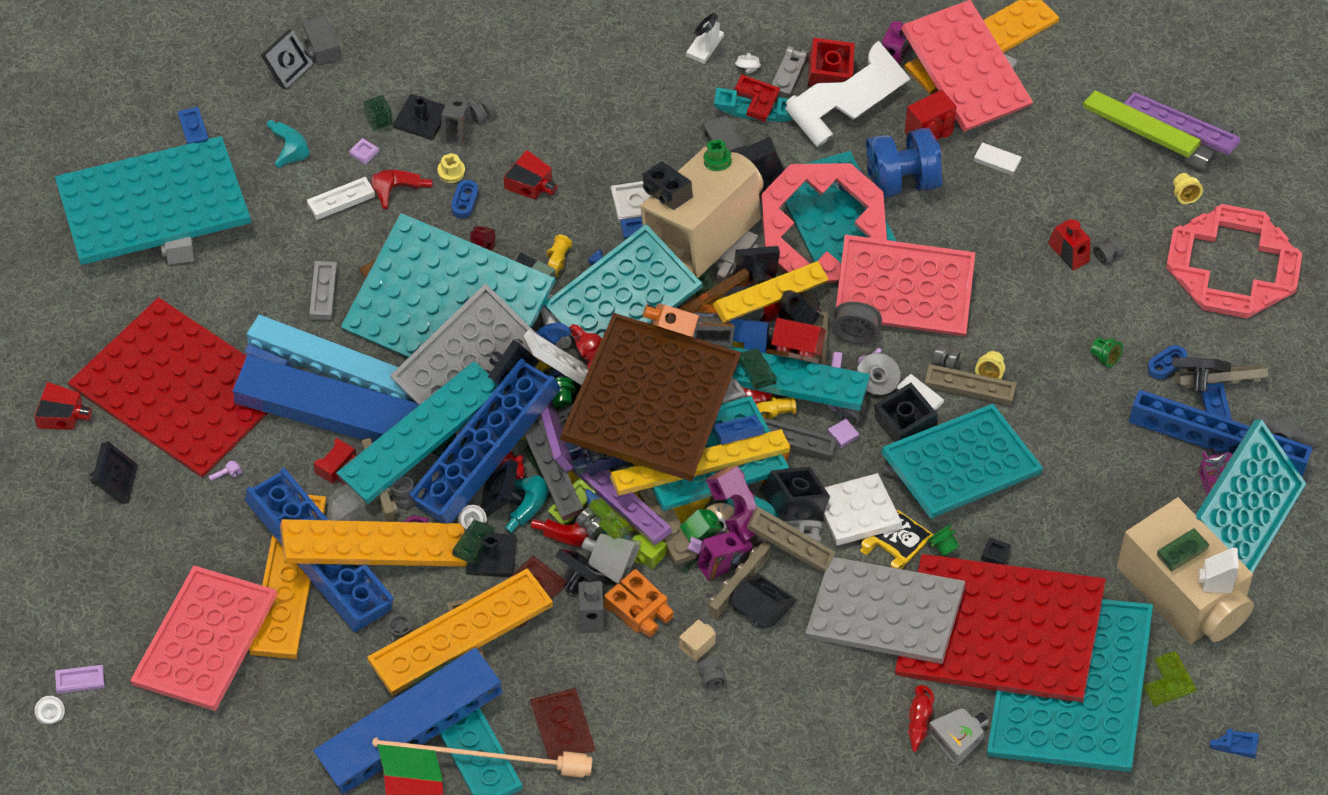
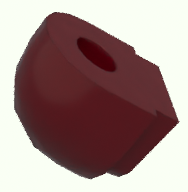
(483, 237)

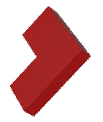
(762, 96)

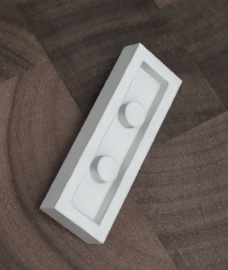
(340, 198)

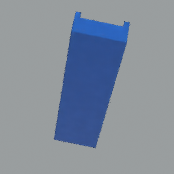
(318, 400)
(487, 444)
(341, 584)
(409, 718)

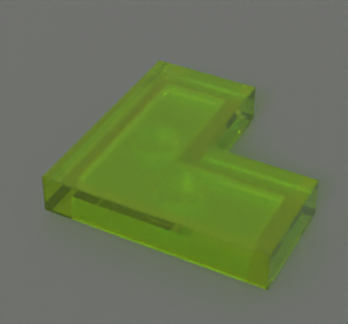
(611, 521)
(1175, 680)

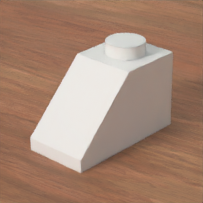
(1219, 572)

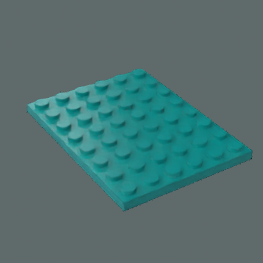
(151, 200)
(428, 277)
(1101, 728)

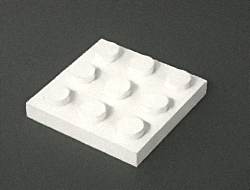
(860, 510)

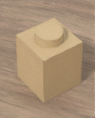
(697, 640)

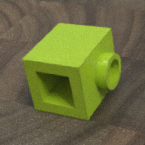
(648, 553)

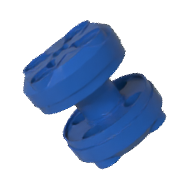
(920, 158)

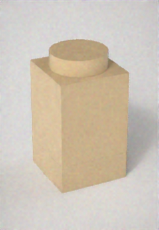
(715, 218)
(1178, 592)

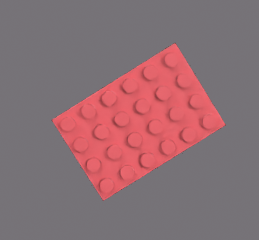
(967, 64)
(908, 283)
(204, 638)

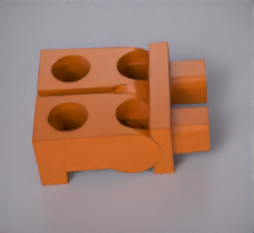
(638, 603)

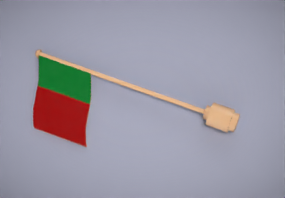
(416, 771)

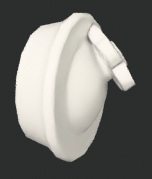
(748, 62)
(470, 513)
(49, 710)

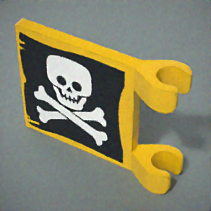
(900, 543)

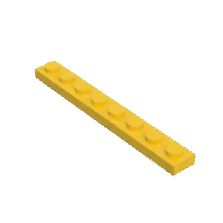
(712, 460)

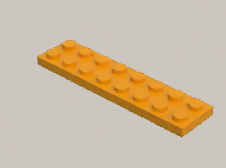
(1007, 27)
(370, 543)
(284, 623)
(459, 631)

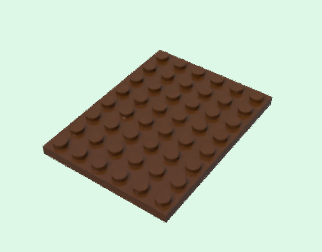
(651, 397)

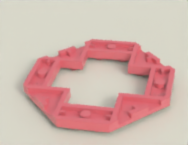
(820, 178)
(1262, 292)

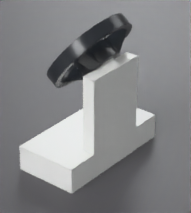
(707, 39)

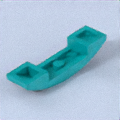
(737, 106)

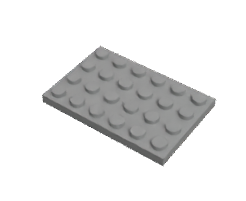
(469, 335)
(886, 610)

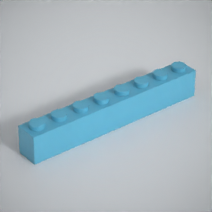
(323, 356)

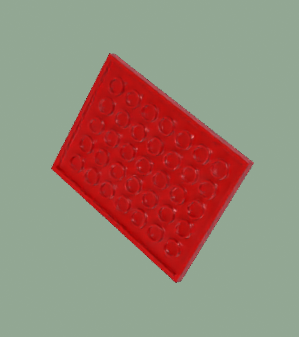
(171, 386)
(1016, 630)

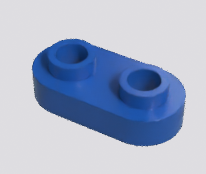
(464, 200)
(1164, 361)

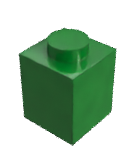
(701, 525)

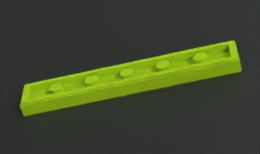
(1142, 124)

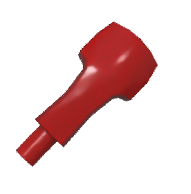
(387, 179)
(568, 534)

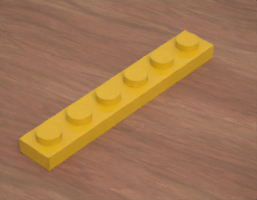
(769, 292)

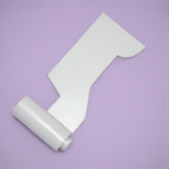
(849, 97)

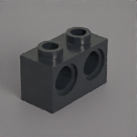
(667, 185)

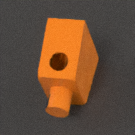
(677, 321)

